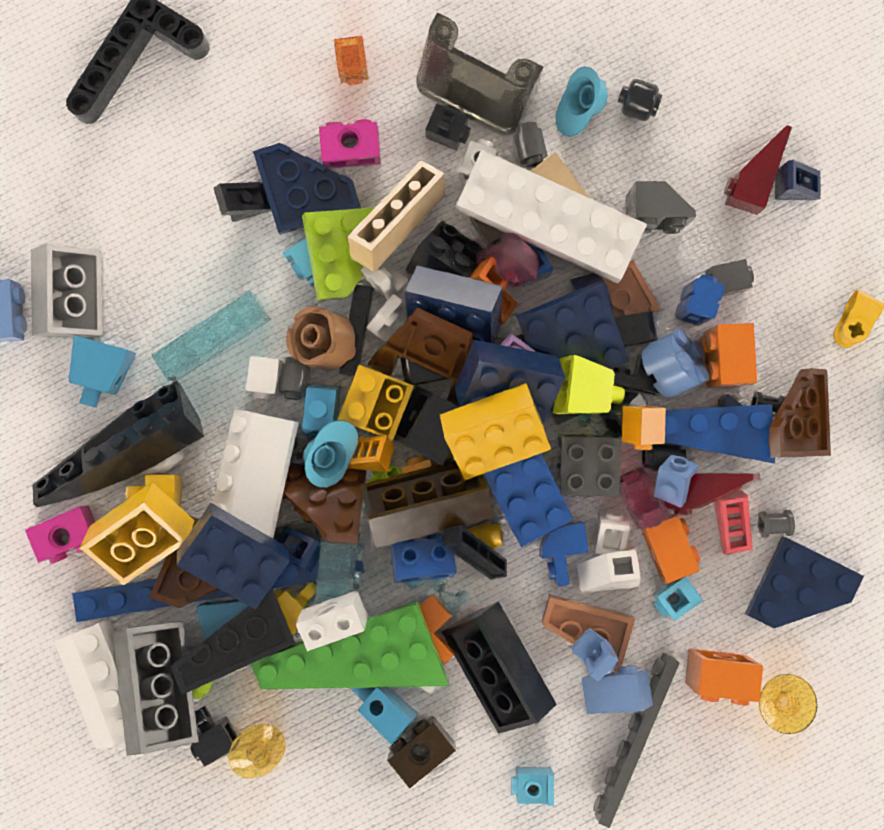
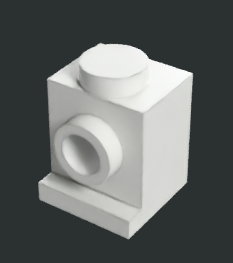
(474, 149)

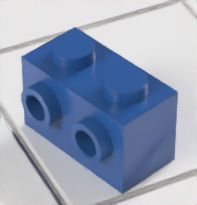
(422, 560)

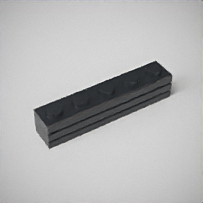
(359, 319)
(474, 552)

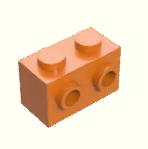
(671, 549)

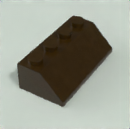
(424, 503)

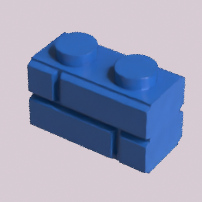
(700, 300)

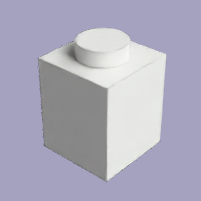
(263, 377)

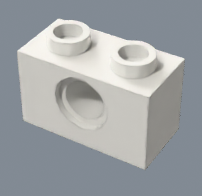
(332, 620)

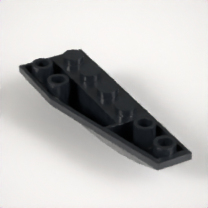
(125, 447)

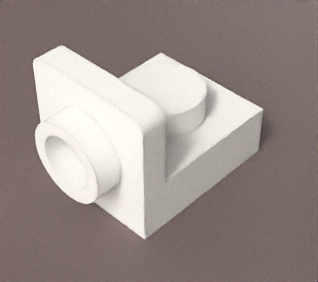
(386, 281)
(386, 320)
(611, 531)

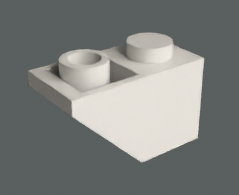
(609, 572)

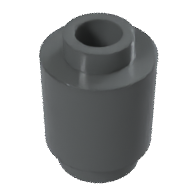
(530, 144)
(294, 379)

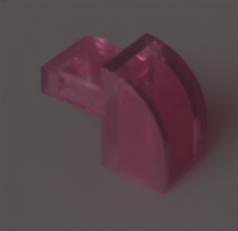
(515, 260)
(639, 499)

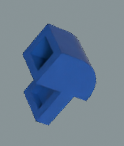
(563, 541)

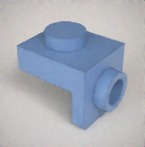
(674, 480)
(596, 654)

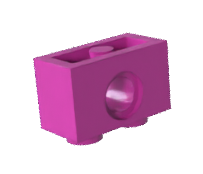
(362, 154)
(46, 537)

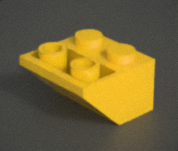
(375, 402)

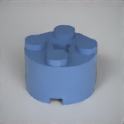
(675, 363)

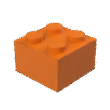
(730, 355)
(724, 676)

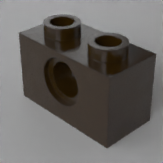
(412, 766)

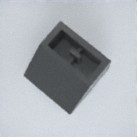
(658, 207)

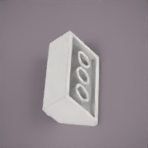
(255, 468)
(94, 679)

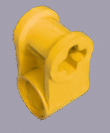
(860, 316)

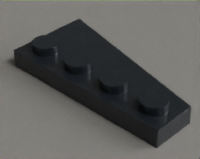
(235, 645)

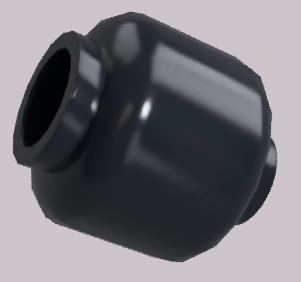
(640, 99)

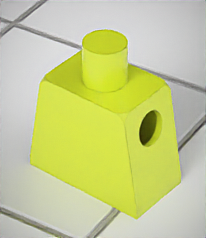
(586, 388)

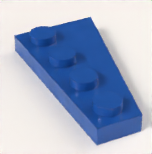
(724, 430)

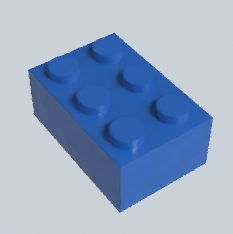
(528, 498)

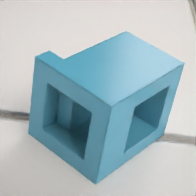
(302, 265)
(686, 599)
(539, 776)

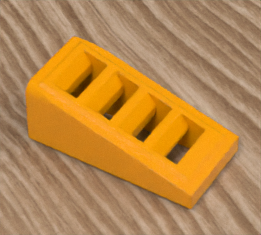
(382, 458)

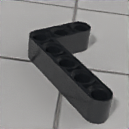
(129, 51)

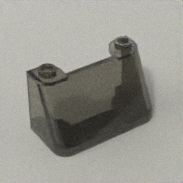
(473, 87)

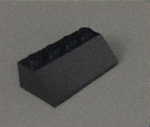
(499, 669)

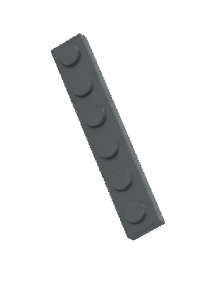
(631, 748)

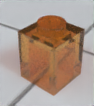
(351, 60)

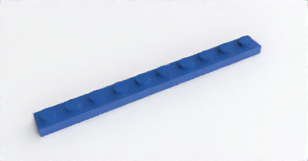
(135, 595)

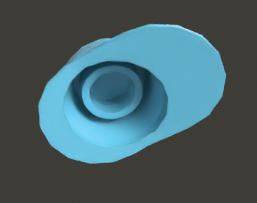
(582, 99)
(330, 453)

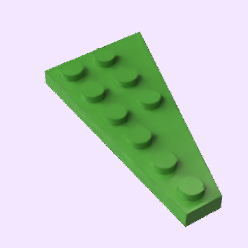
(388, 653)

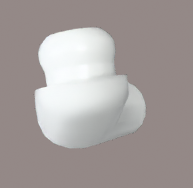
(166, 464)

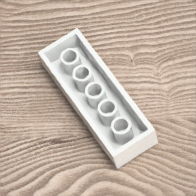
(550, 216)

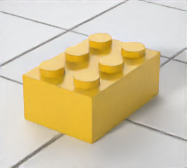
(494, 431)
(137, 533)

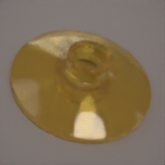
(800, 708)
(256, 751)

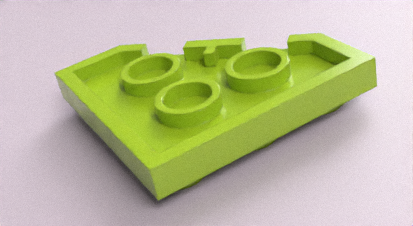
(329, 252)

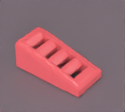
(743, 519)

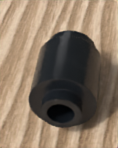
(659, 454)

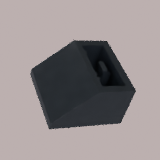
(446, 251)
(422, 426)

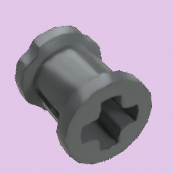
(776, 523)

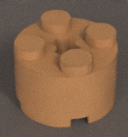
(321, 338)

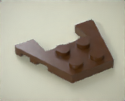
(428, 343)

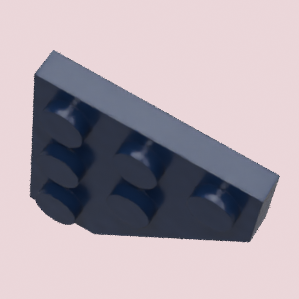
(300, 186)
(576, 326)
(800, 585)

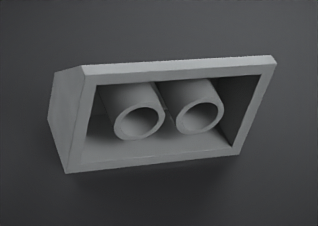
(66, 291)

